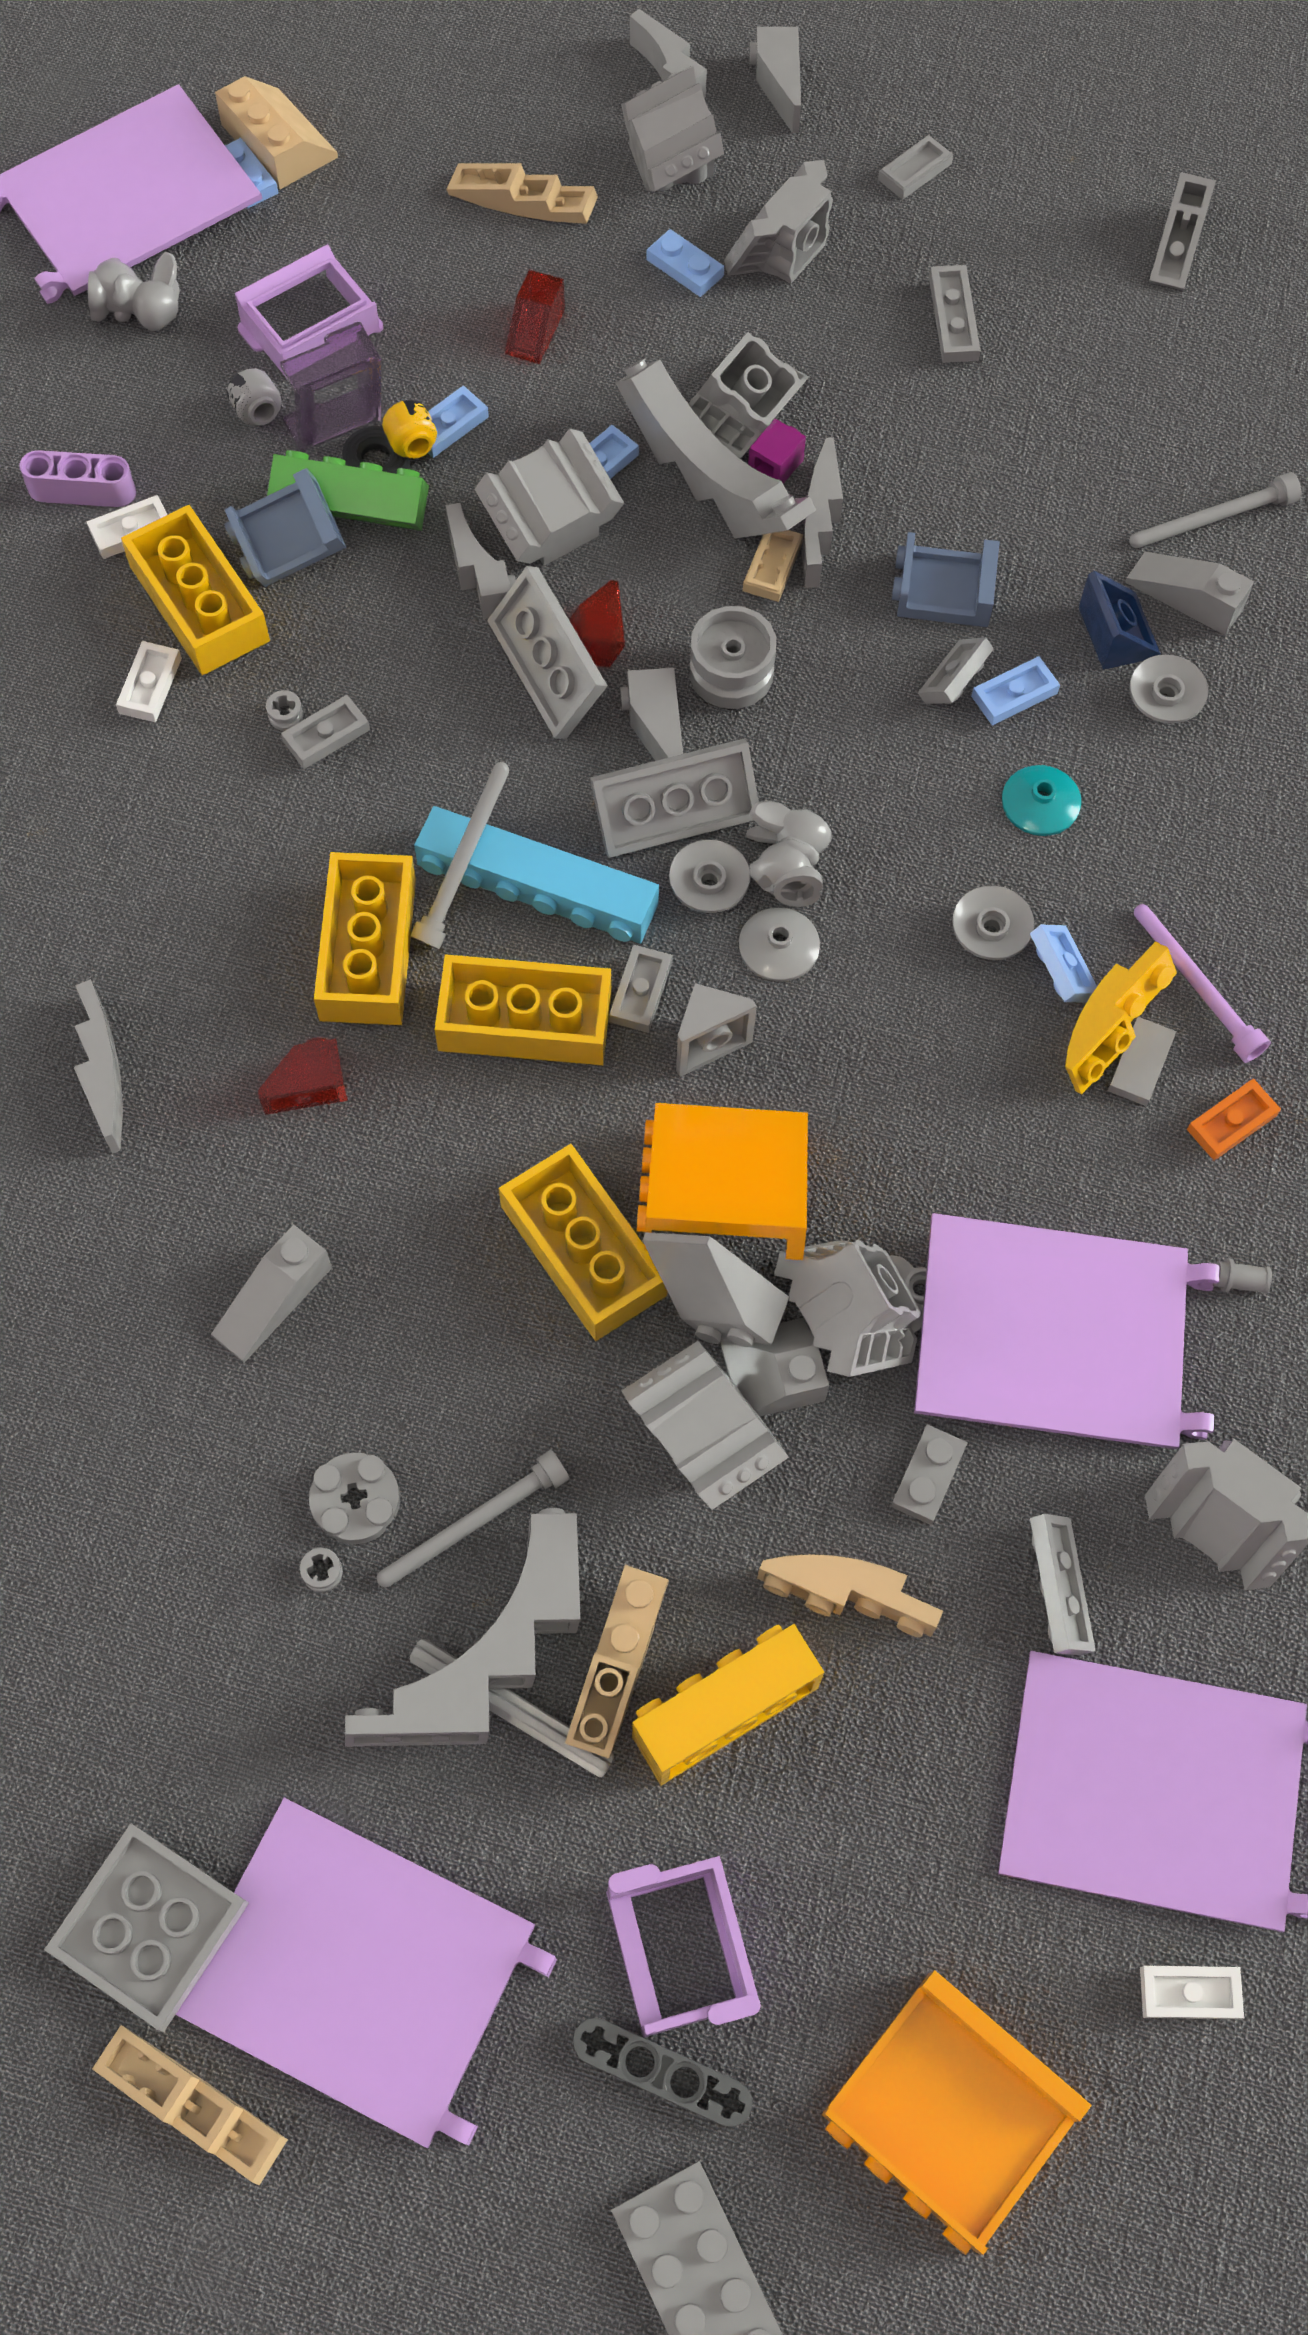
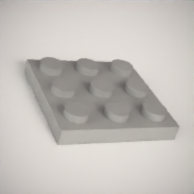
(146, 1927)

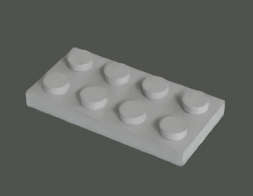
(546, 653)
(675, 797)
(693, 2259)

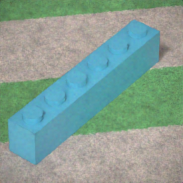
(542, 877)

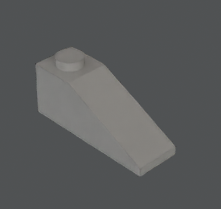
(778, 70)
(1182, 231)
(1194, 587)
(654, 710)
(272, 1292)

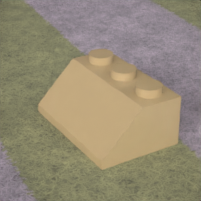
(273, 130)

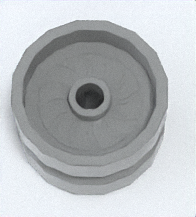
(732, 657)

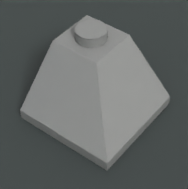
(778, 1374)

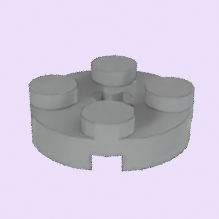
(375, 1512)

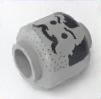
(254, 397)

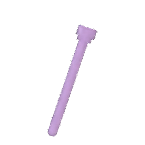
(1247, 1040)

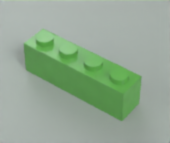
(359, 492)

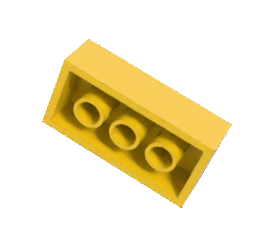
(195, 589)
(365, 938)
(523, 1009)
(582, 1241)
(726, 1703)

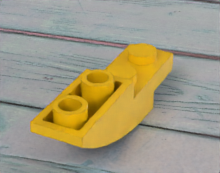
(1106, 1019)

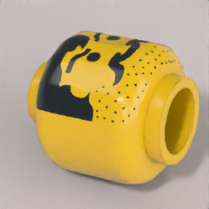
(409, 429)

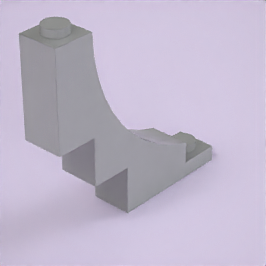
(746, 498)
(454, 1701)

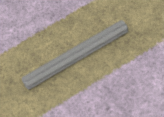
(518, 1712)

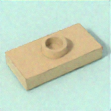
(772, 564)

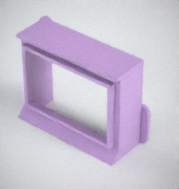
(262, 336)
(648, 1879)

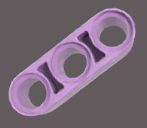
(78, 478)

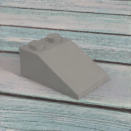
(716, 1289)

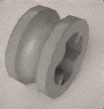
(281, 699)
(307, 1566)

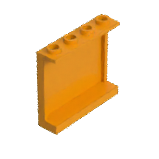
(726, 1173)
(953, 2113)

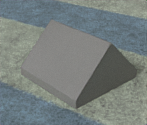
(713, 1027)

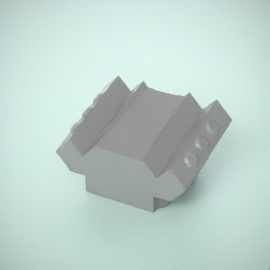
(672, 132)
(787, 228)
(745, 394)
(550, 499)
(853, 1305)
(705, 1424)
(1232, 1509)

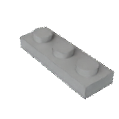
(954, 313)
(1062, 1585)

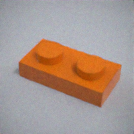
(1233, 1119)

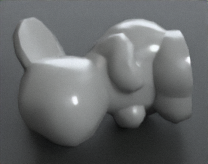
(118, 291)
(788, 864)

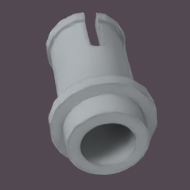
(1243, 1277)

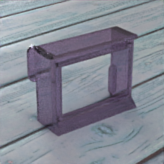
(340, 357)

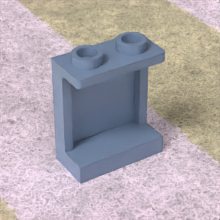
(285, 530)
(946, 583)

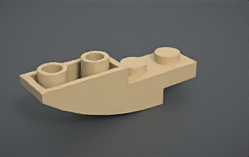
(832, 1580)
(617, 1662)

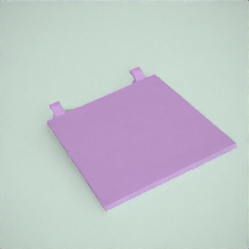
(125, 190)
(1057, 1332)
(1156, 1791)
(361, 1973)

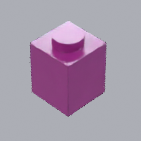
(777, 451)

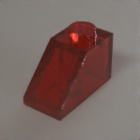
(535, 316)
(601, 624)
(305, 1078)

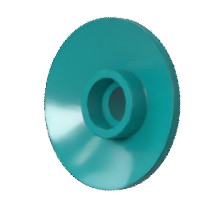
(1039, 813)

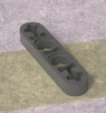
(659, 2079)

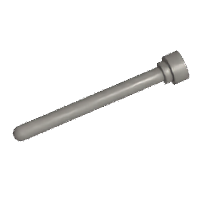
(1282, 491)
(431, 927)
(544, 1474)

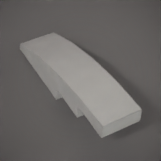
(828, 499)
(101, 1074)

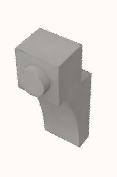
(663, 48)
(475, 565)

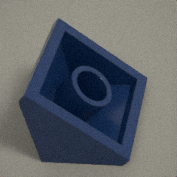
(1115, 622)

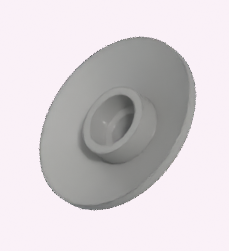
(1173, 677)
(714, 862)
(995, 908)
(777, 959)

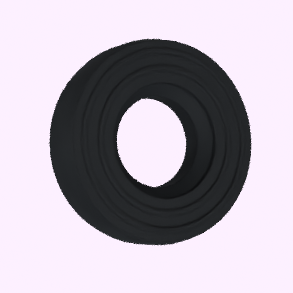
(369, 439)

